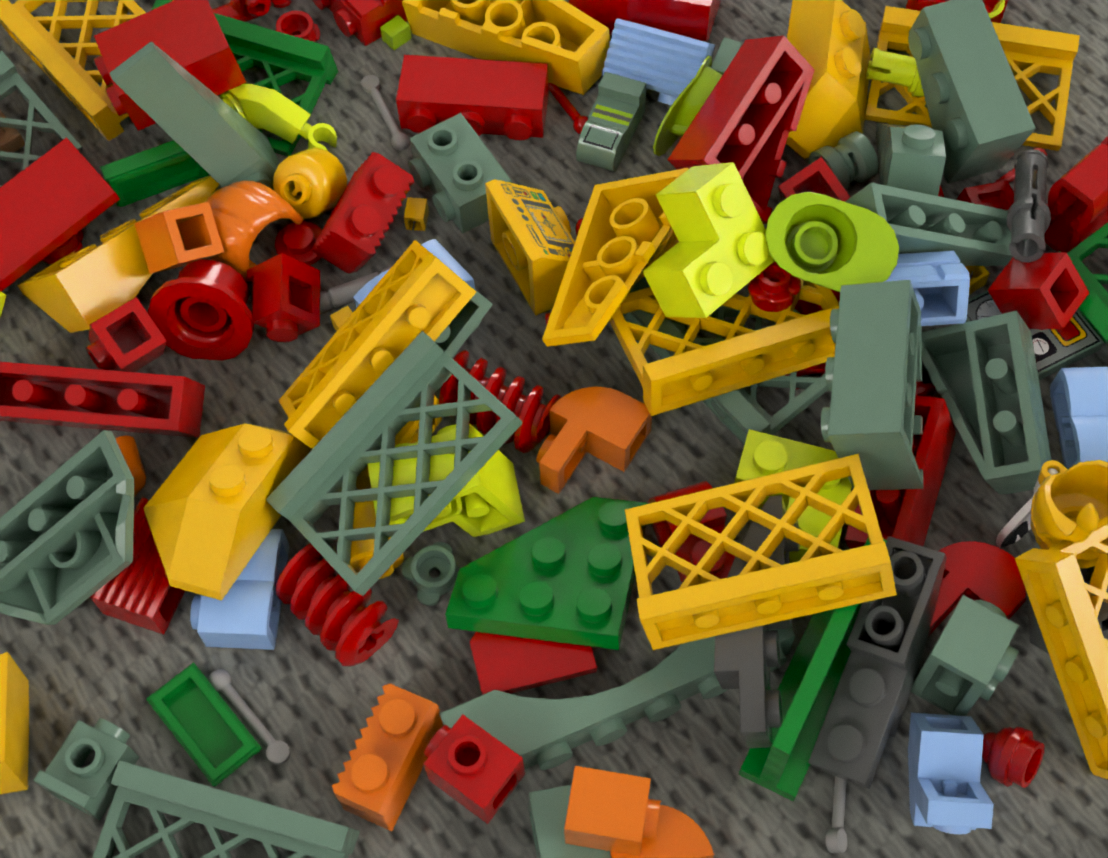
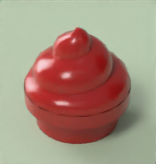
(1012, 755)

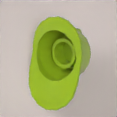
(686, 107)
(831, 241)

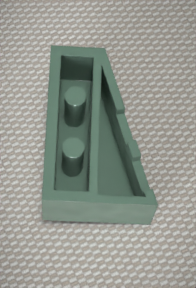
(968, 88)
(876, 382)
(993, 396)

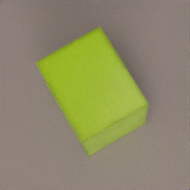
(395, 32)

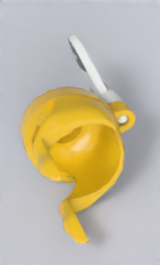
(1063, 507)

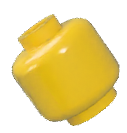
(310, 181)

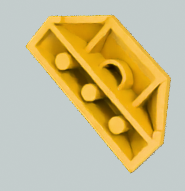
(837, 47)
(216, 508)

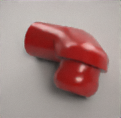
(244, 9)

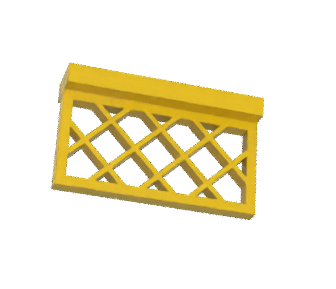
(1025, 50)
(56, 58)
(409, 299)
(728, 365)
(776, 590)
(1070, 628)

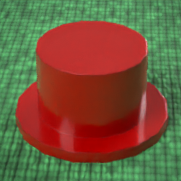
(204, 311)

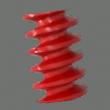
(527, 408)
(332, 609)

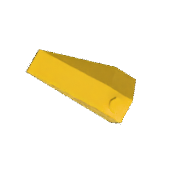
(610, 252)
(105, 276)

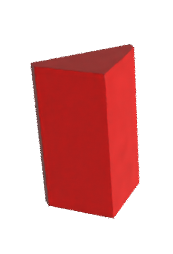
(47, 208)

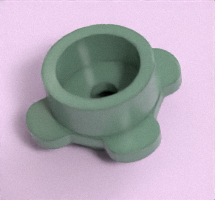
(418, 570)

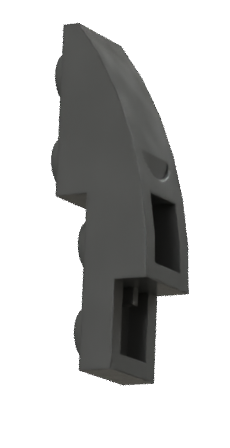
(746, 655)
(880, 667)

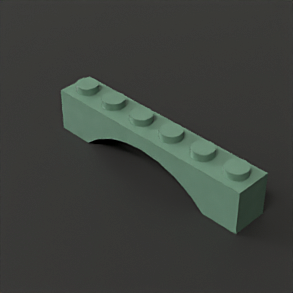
(549, 728)

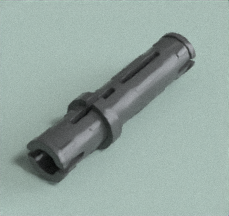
(1029, 214)

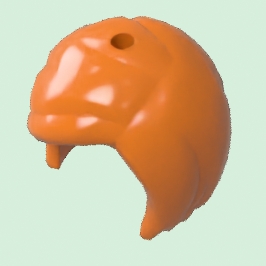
(241, 214)

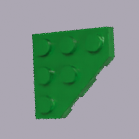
(555, 582)

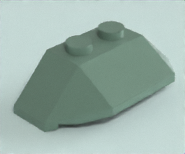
(68, 535)

